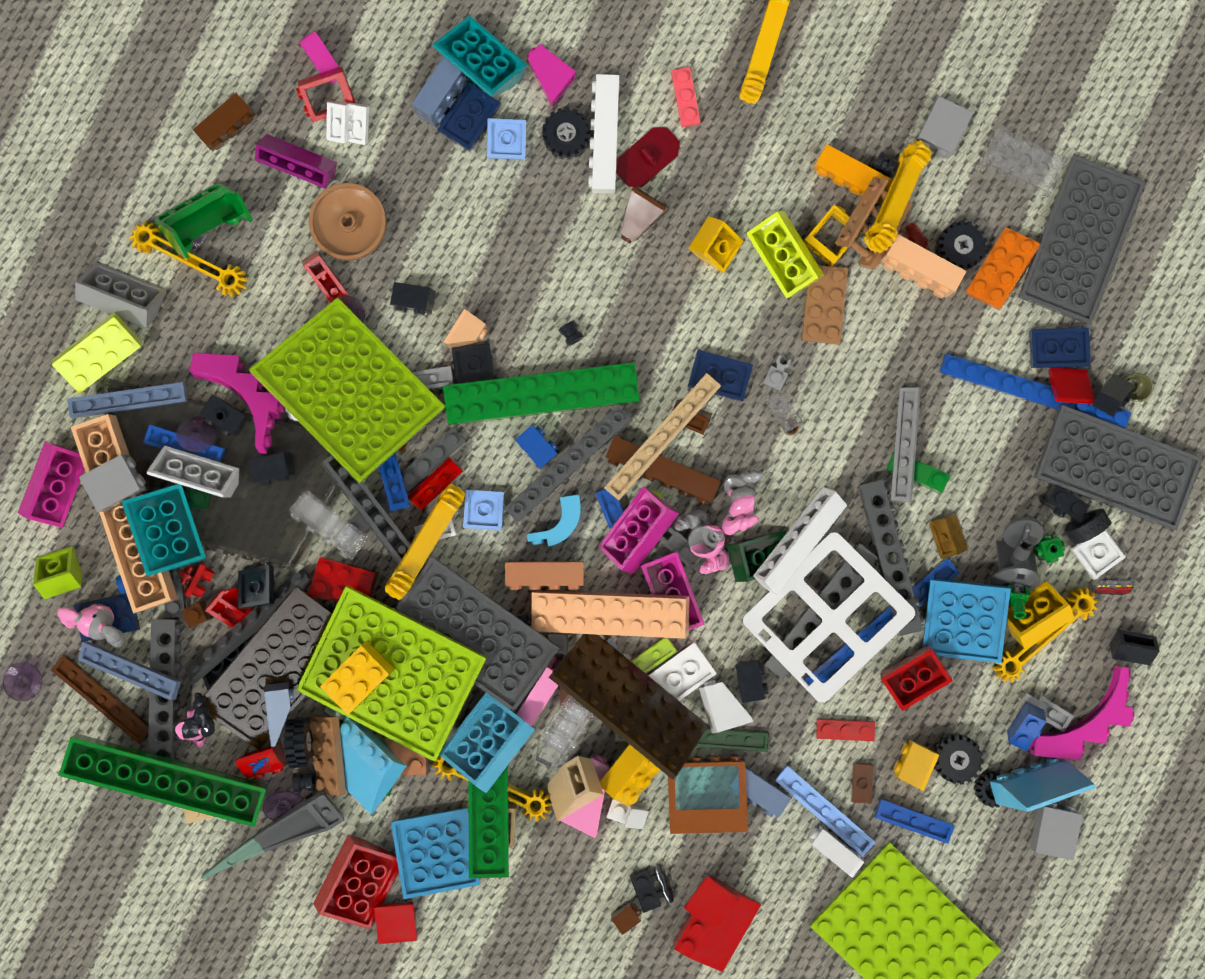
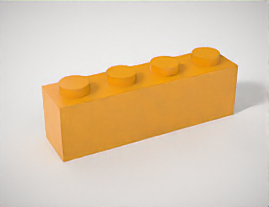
(847, 171)

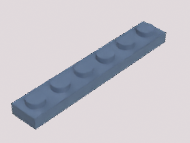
(127, 400)
(129, 670)

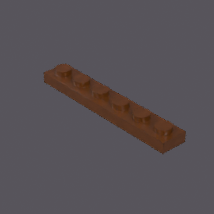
(101, 698)

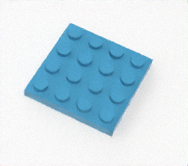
(966, 620)
(433, 852)

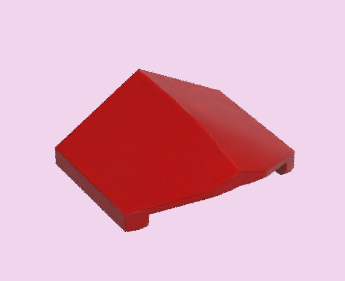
(225, 607)

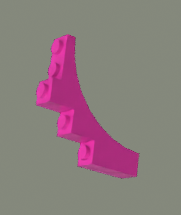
(229, 372)
(1094, 727)

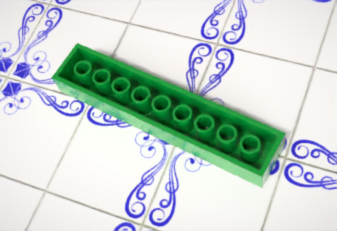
(541, 394)
(163, 779)

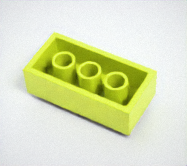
(785, 254)
(96, 352)

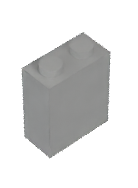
(944, 127)
(113, 483)
(1056, 831)

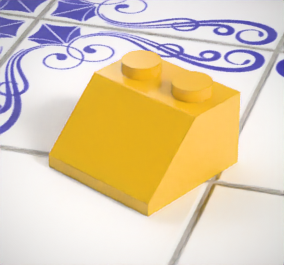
(716, 244)
(915, 764)

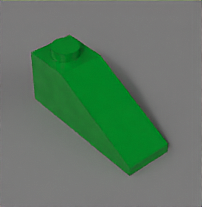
(925, 476)

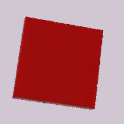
(1071, 385)
(711, 903)
(395, 922)

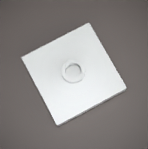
(1098, 554)

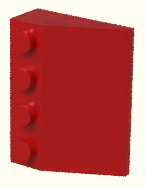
(357, 882)
(711, 947)

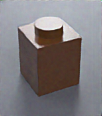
(196, 614)
(626, 917)

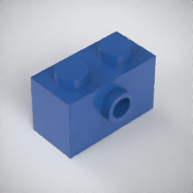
(536, 446)
(1026, 726)

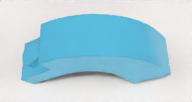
(570, 517)

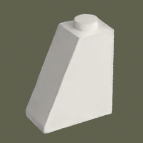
(722, 707)
(836, 850)

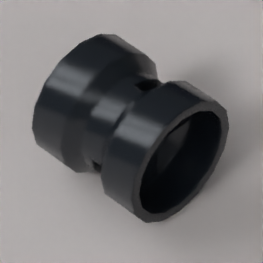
(884, 164)
(571, 333)
(303, 781)

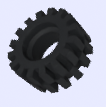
(980, 788)

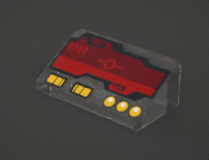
(1111, 587)

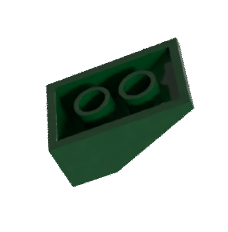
(749, 554)

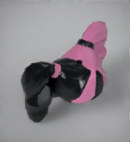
(198, 723)

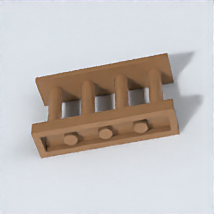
(857, 221)

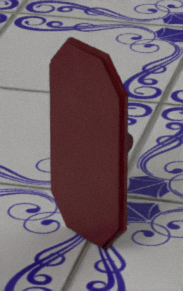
(647, 157)

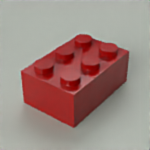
(333, 577)
(916, 677)

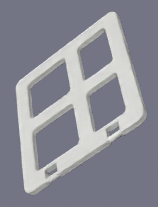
(832, 620)

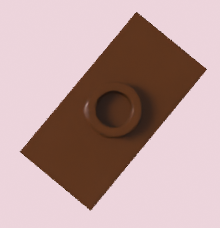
(862, 783)

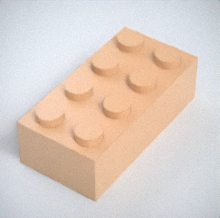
(922, 267)

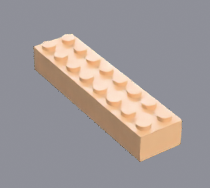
(610, 613)

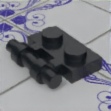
(645, 889)

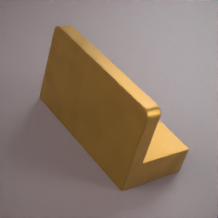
(948, 536)

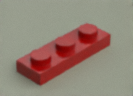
(435, 483)
(845, 730)

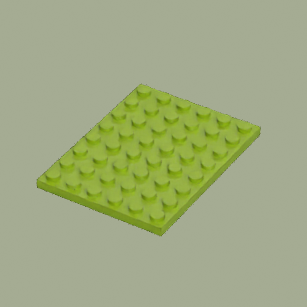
(347, 389)
(423, 692)
(902, 926)

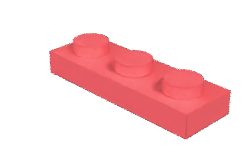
(685, 97)

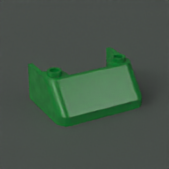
(201, 214)

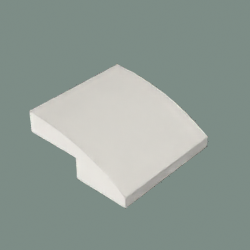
(347, 122)

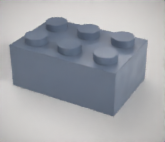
(439, 93)

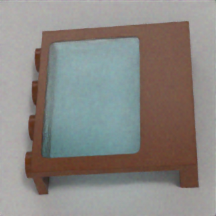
(709, 796)

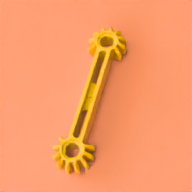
(763, 51)
(884, 230)
(193, 261)
(425, 541)
(1018, 662)
(523, 803)

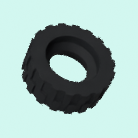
(1090, 526)

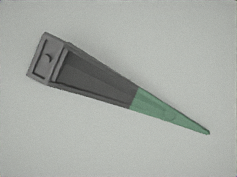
(303, 820)

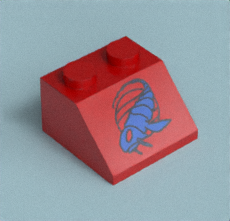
(262, 761)

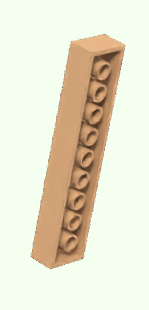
(97, 444)

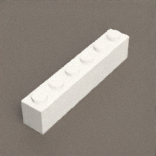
(605, 133)
(800, 540)

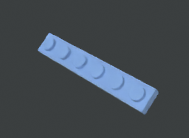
(824, 810)

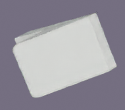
(630, 816)

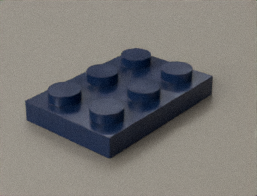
(469, 117)
(1059, 347)
(728, 372)
(124, 617)

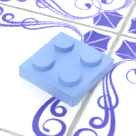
(506, 139)
(483, 510)

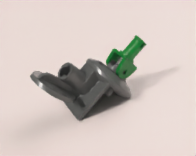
(1018, 562)

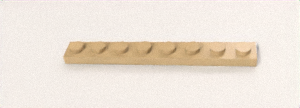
(662, 437)

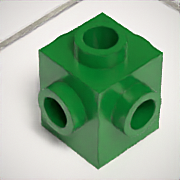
(1043, 551)

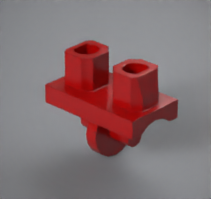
(200, 572)

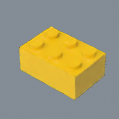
(1045, 614)
(357, 677)
(629, 776)

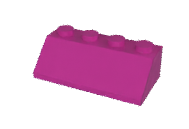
(52, 485)
(638, 530)
(668, 577)

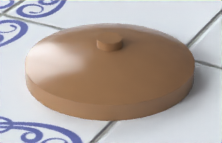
(347, 221)

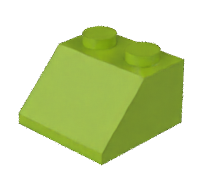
(57, 573)

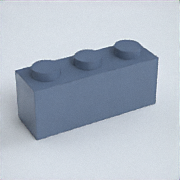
(765, 794)

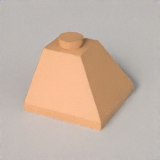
(466, 331)

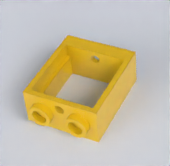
(817, 247)

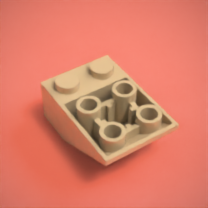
(573, 787)

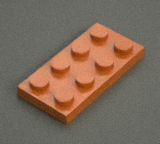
(1002, 268)

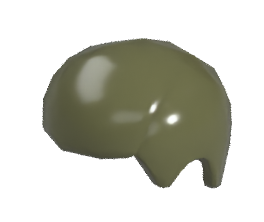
(1143, 386)

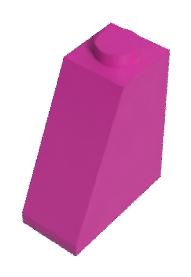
(318, 53)
(551, 73)

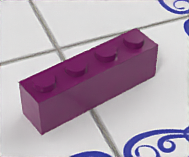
(295, 161)

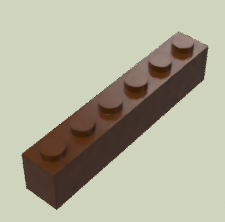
(667, 472)

